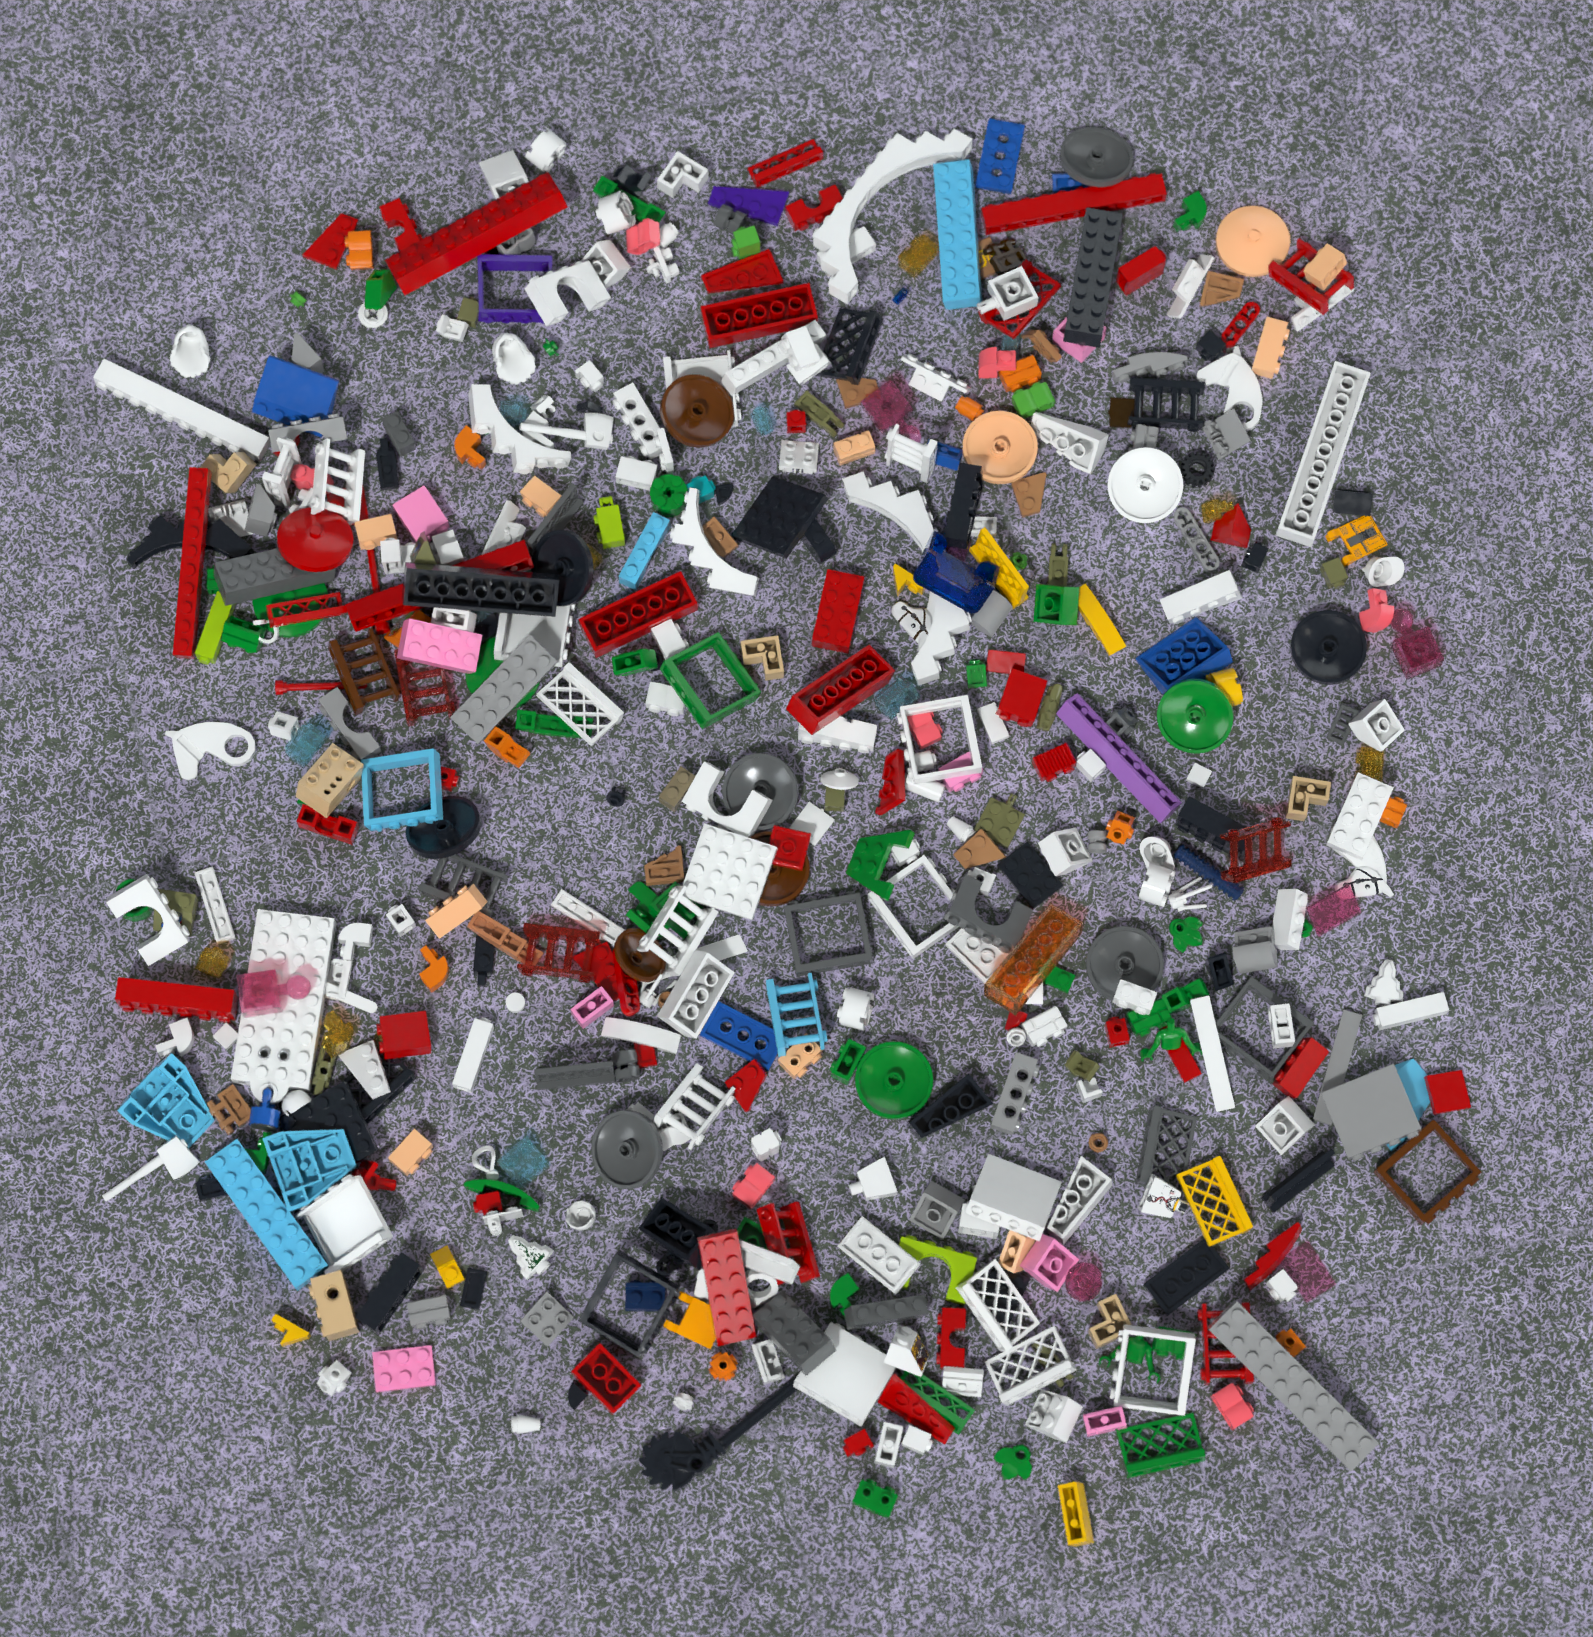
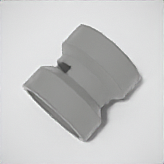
(1097, 841)

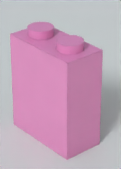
(420, 514)

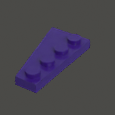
(756, 203)

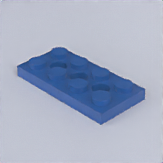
(1008, 165)
(730, 1041)

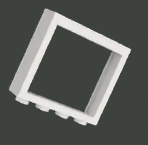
(937, 705)
(892, 922)
(1147, 1404)

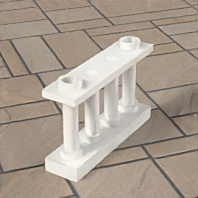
(911, 453)
(353, 479)
(278, 481)
(695, 932)
(684, 1090)

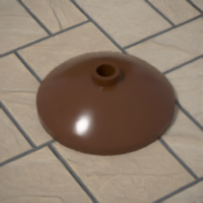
(636, 964)

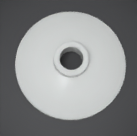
(839, 779)

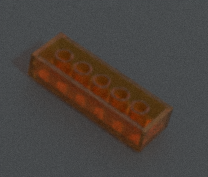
(1033, 959)

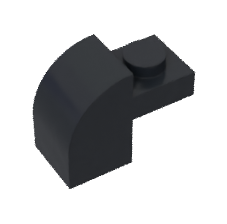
(630, 180)

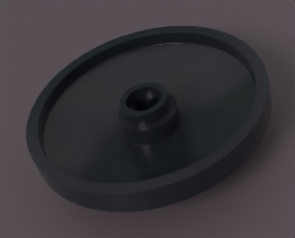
(568, 557)
(1328, 647)
(447, 836)

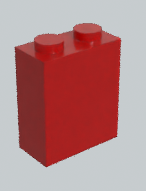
(1141, 270)
(1021, 698)
(404, 1035)

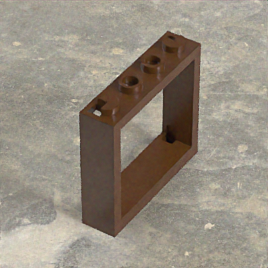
(1443, 1204)

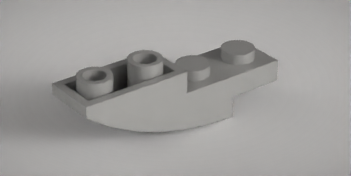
(1156, 363)

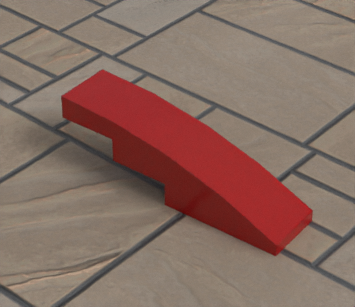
(1278, 1249)

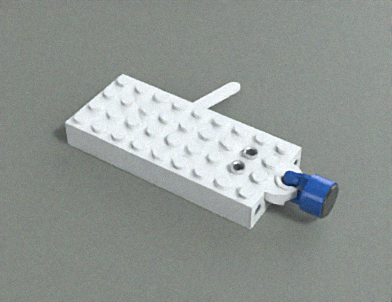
(281, 1048)

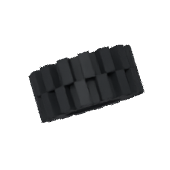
(1197, 459)

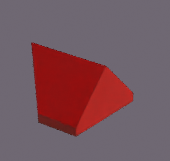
(1232, 528)

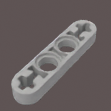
(1198, 539)

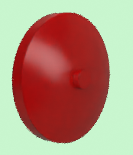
(315, 541)

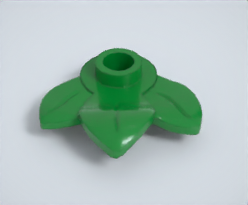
(1188, 935)
(1012, 1464)

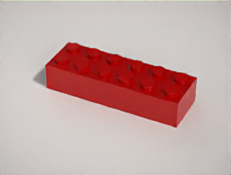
(758, 315)
(637, 614)
(840, 689)
(176, 999)

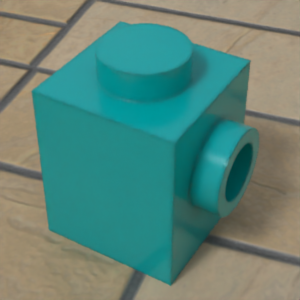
(706, 487)

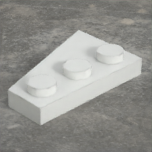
(367, 1068)

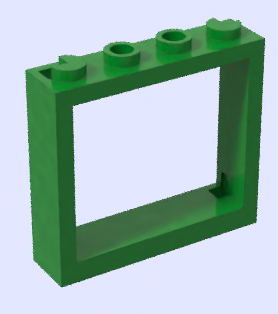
(687, 694)

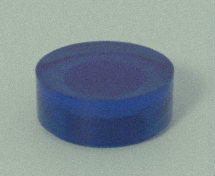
(900, 296)

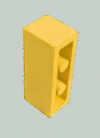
(1075, 1514)

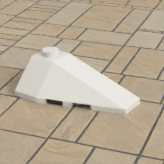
(1076, 441)

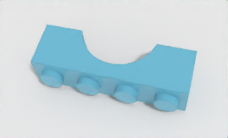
(649, 540)

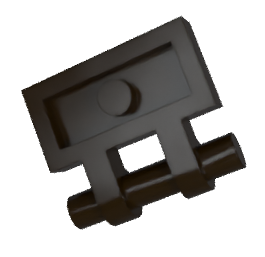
(1004, 261)

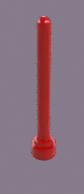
(384, 627)
(282, 687)

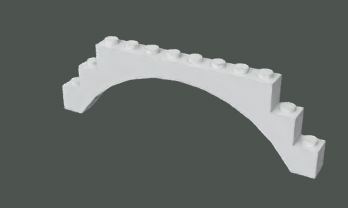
(895, 160)
(912, 516)

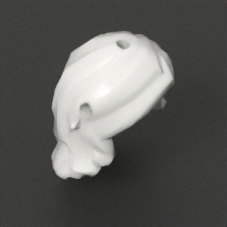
(190, 352)
(512, 358)

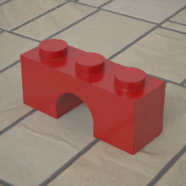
(395, 214)
(802, 216)
(335, 828)
(950, 1320)

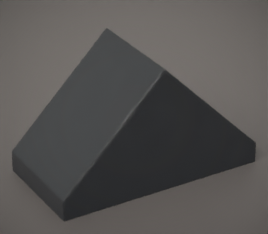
(1219, 971)

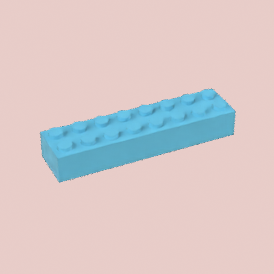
(957, 234)
(267, 1214)

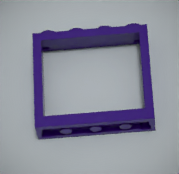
(509, 263)

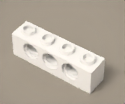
(630, 395)

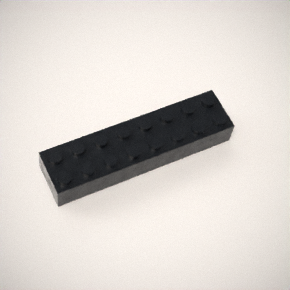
(1092, 277)
(480, 589)

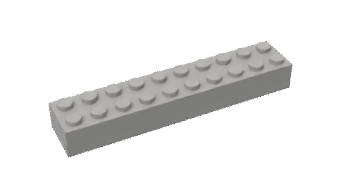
(1293, 1385)

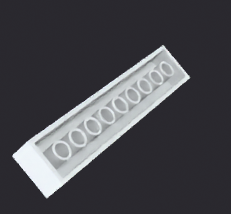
(1323, 454)

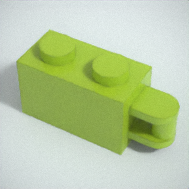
(609, 524)

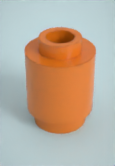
(969, 408)

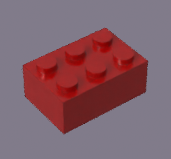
(606, 1378)

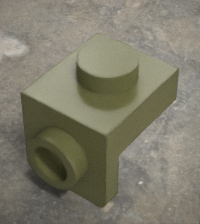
(1081, 1066)

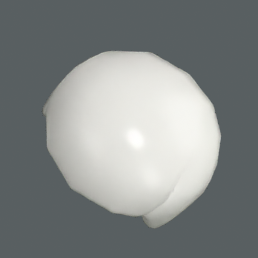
(294, 1101)
(580, 1215)

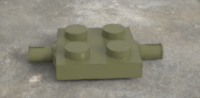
(1000, 821)

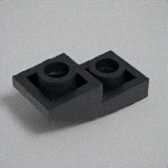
(487, 628)

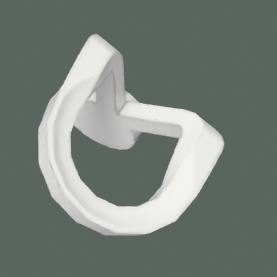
(276, 630)
(491, 1174)

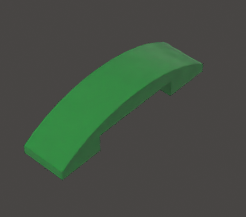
(640, 209)
(548, 725)
(481, 1184)

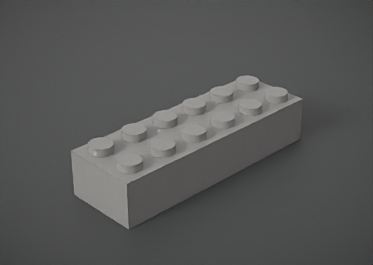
(504, 689)

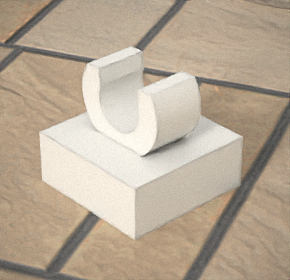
(542, 404)

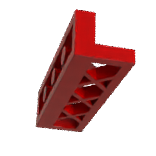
(785, 167)
(305, 616)

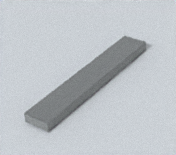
(1338, 1061)

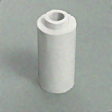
(931, 790)

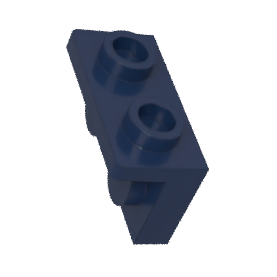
(644, 1296)

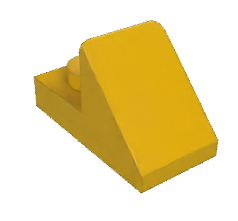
(904, 578)
(447, 1267)
(294, 1333)

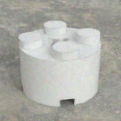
(545, 150)
(615, 212)
(1157, 884)
(856, 1008)

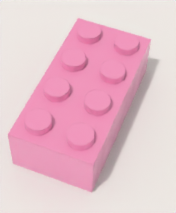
(439, 646)

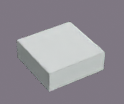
(1198, 775)
(226, 1036)

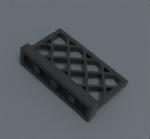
(863, 344)
(397, 1086)
(1299, 1181)

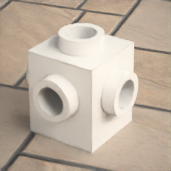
(333, 1378)

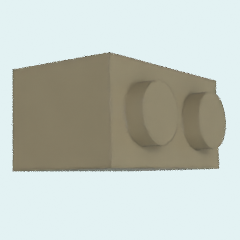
(676, 789)

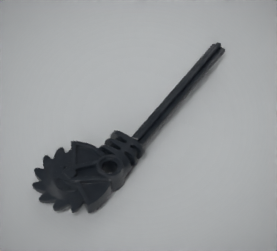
(671, 1459)

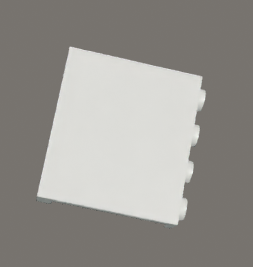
(711, 367)
(548, 631)
(1013, 1197)
(346, 1223)
(849, 1377)

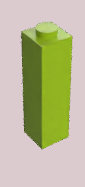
(210, 640)

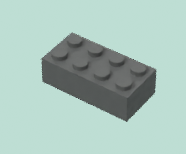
(794, 1333)

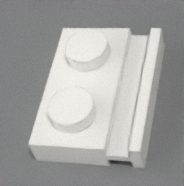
(963, 1381)

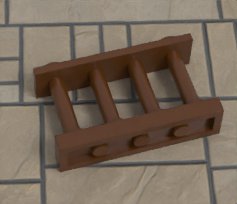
(351, 685)

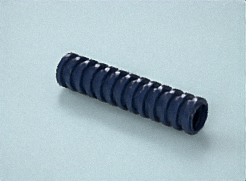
(1208, 872)

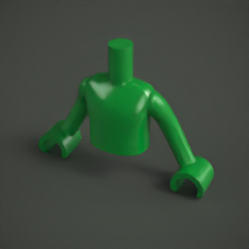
(1170, 1040)
(1135, 1353)

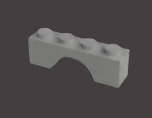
(331, 428)
(336, 706)

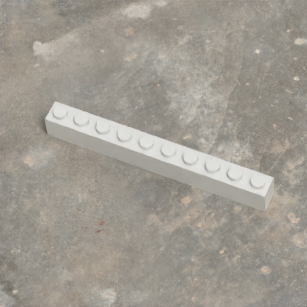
(181, 410)

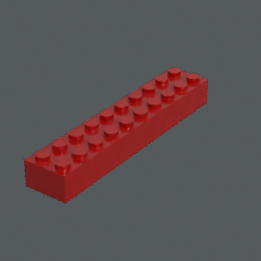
(476, 233)

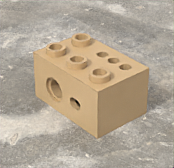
(329, 780)
(335, 1314)

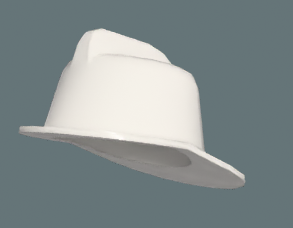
(1384, 571)
(1156, 851)

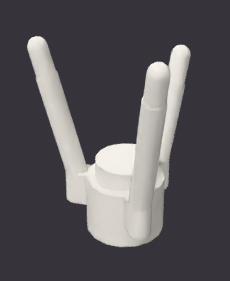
(1178, 899)
(647, 996)

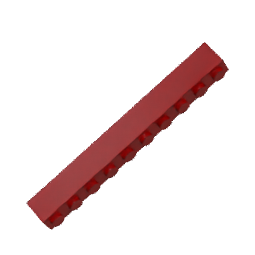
(1072, 204)
(192, 563)
(389, 605)

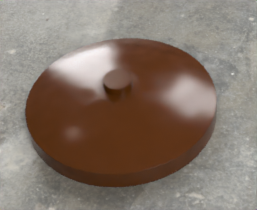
(696, 411)
(782, 882)

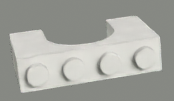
(580, 277)
(700, 798)
(145, 893)

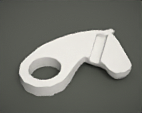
(756, 1298)

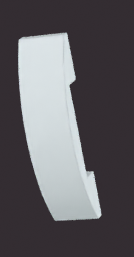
(641, 1034)

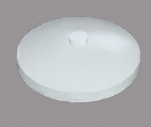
(1145, 485)

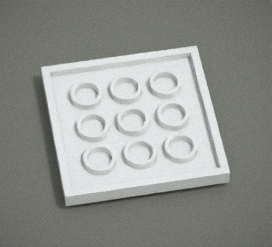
(728, 871)

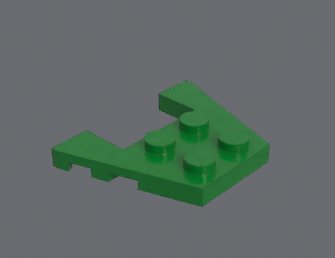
(871, 857)

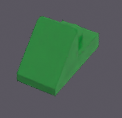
(260, 1157)

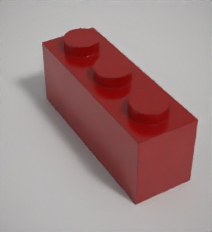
(1300, 1067)

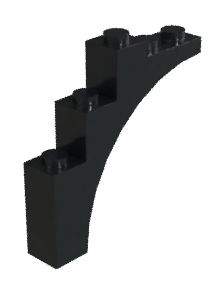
(166, 537)

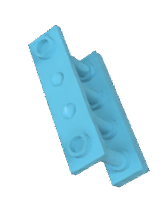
(781, 1025)

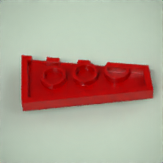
(743, 274)
(911, 1407)

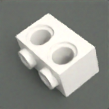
(1281, 1026)

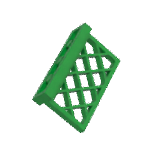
(1162, 1462)

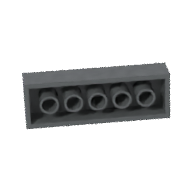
(262, 576)

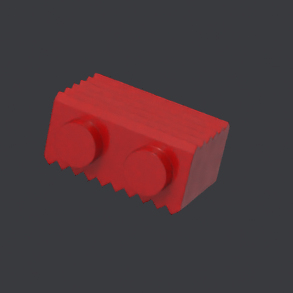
(1054, 762)

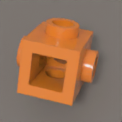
(1120, 827)
(723, 1374)

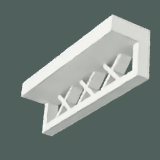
(768, 1262)

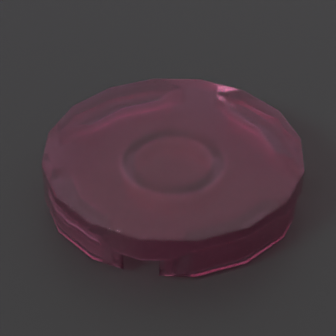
(1083, 1281)

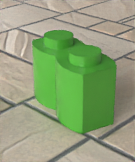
(1033, 400)

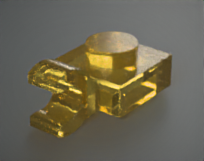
(1213, 510)

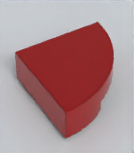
(1013, 1021)

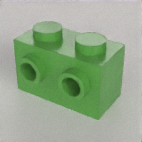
(745, 242)

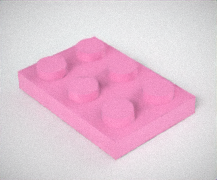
(403, 1368)

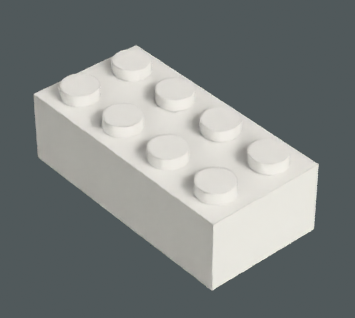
(1359, 816)
(695, 994)

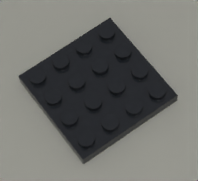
(779, 517)
(335, 1111)

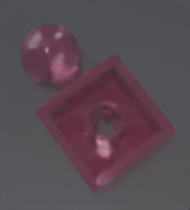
(887, 418)
(1419, 641)
(269, 1002)

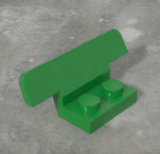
(643, 916)

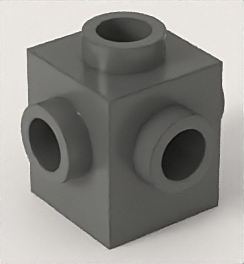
(1122, 721)

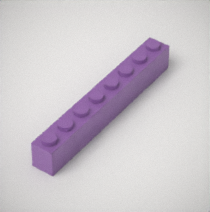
(1118, 758)

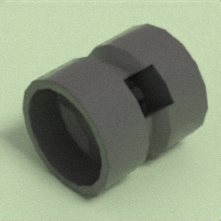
(728, 219)
(628, 1059)

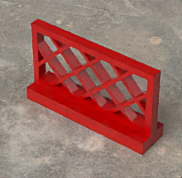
(987, 317)

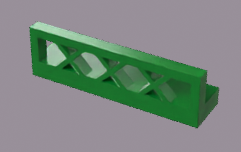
(951, 1416)

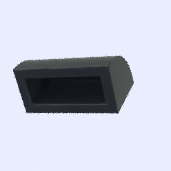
(1352, 502)

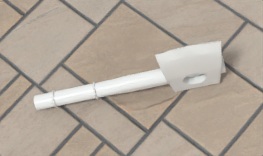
(595, 434)
(172, 1153)

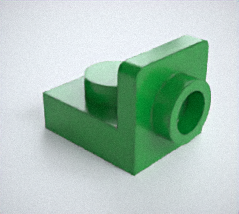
(976, 673)

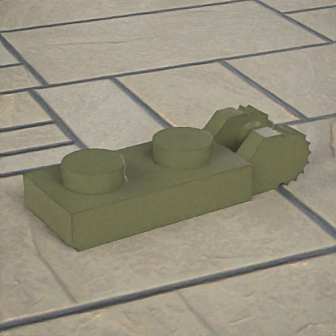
(818, 412)
(1058, 566)

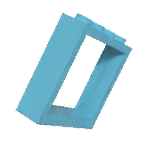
(396, 761)

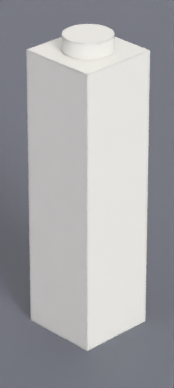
(1410, 1011)
(473, 1054)

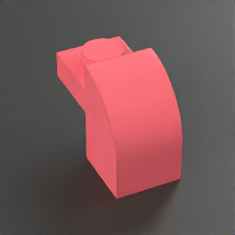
(992, 361)
(1379, 614)

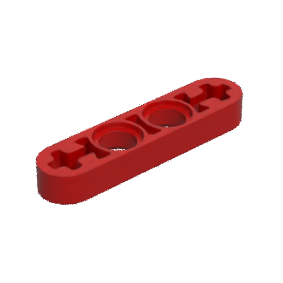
(625, 997)

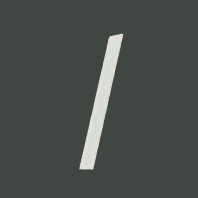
(719, 950)
(1212, 1053)

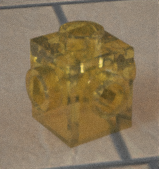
(212, 962)

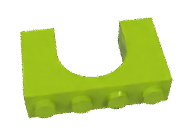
(960, 1264)

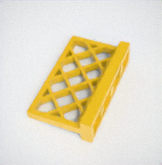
(1009, 580)
(1230, 1197)

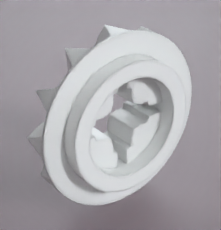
(372, 322)

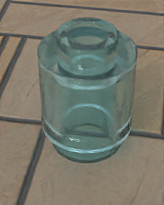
(1009, 344)
(762, 420)

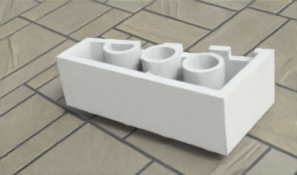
(1201, 597)
(843, 734)
(1078, 1200)

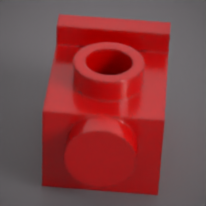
(797, 420)
(451, 781)
(487, 1203)
(857, 1444)

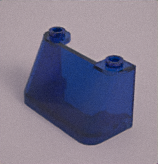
(953, 578)

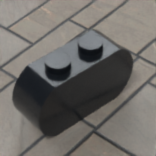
(818, 543)

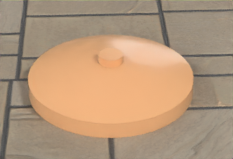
(1251, 240)
(1001, 445)

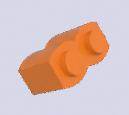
(360, 250)

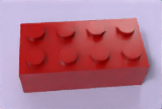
(838, 611)

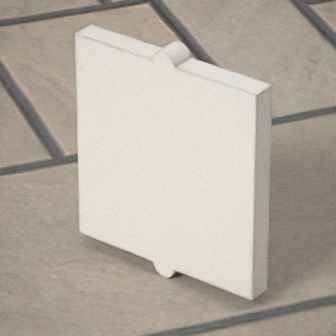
(813, 821)

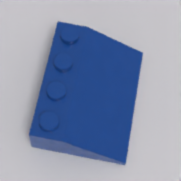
(294, 393)
(1184, 655)

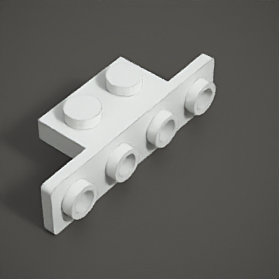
(1188, 284)
(1309, 314)
(932, 381)
(505, 530)

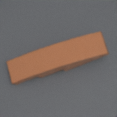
(502, 938)

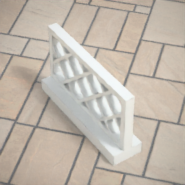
(593, 696)
(983, 1314)
(1034, 1382)

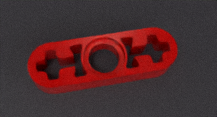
(1252, 317)

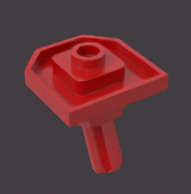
(371, 1179)

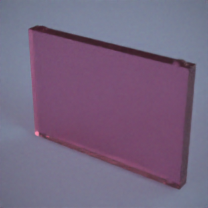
(1333, 910)
(1307, 1272)

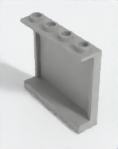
(1371, 1112)

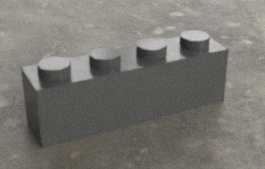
(886, 1312)

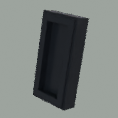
(473, 1289)

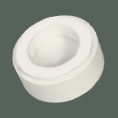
(515, 1002)

